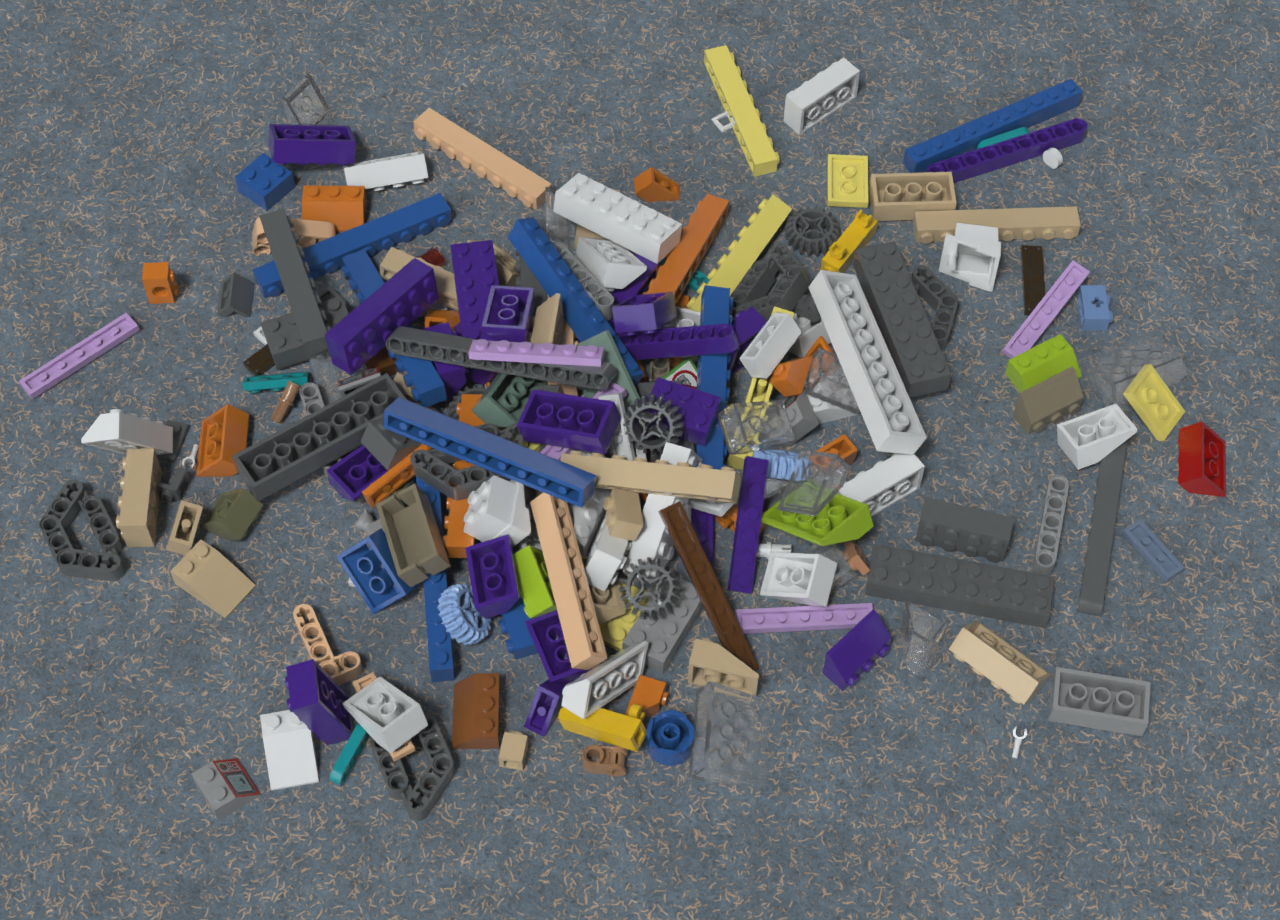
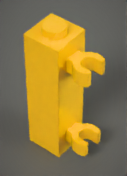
(854, 237)
(608, 726)

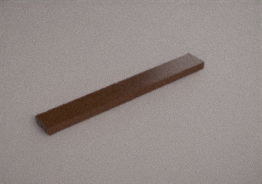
(706, 584)

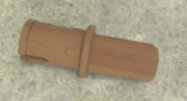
(285, 402)

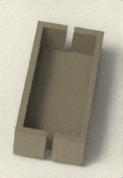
(413, 535)

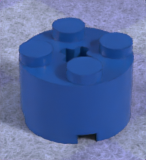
(666, 726)

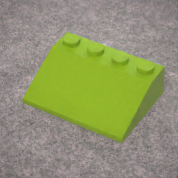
(837, 522)

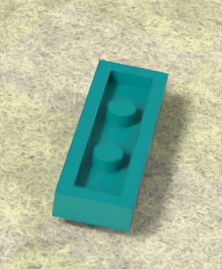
(273, 382)

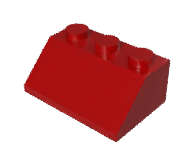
(1202, 460)

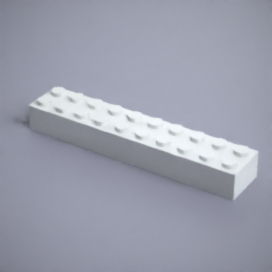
(867, 363)

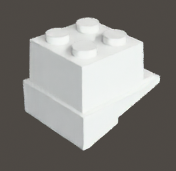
(972, 255)
(497, 510)

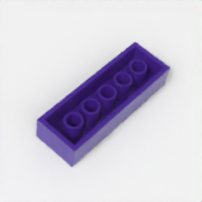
(473, 275)
(376, 318)

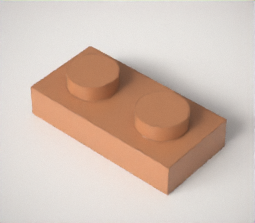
(856, 557)

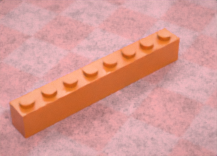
(693, 245)
(456, 539)

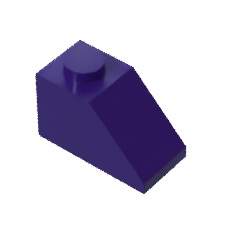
(544, 708)

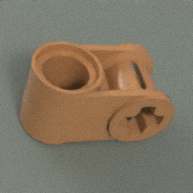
(606, 760)

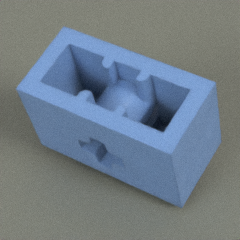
(1094, 307)

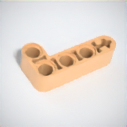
(308, 233)
(319, 645)

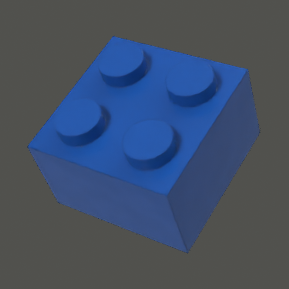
(265, 182)

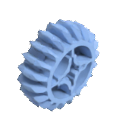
(780, 462)
(460, 615)

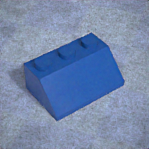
(373, 571)

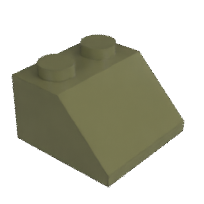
(232, 515)

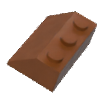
(476, 712)

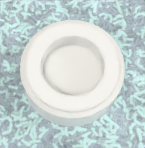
(1052, 158)

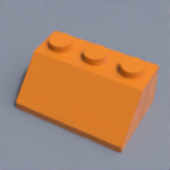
(335, 204)
(221, 438)

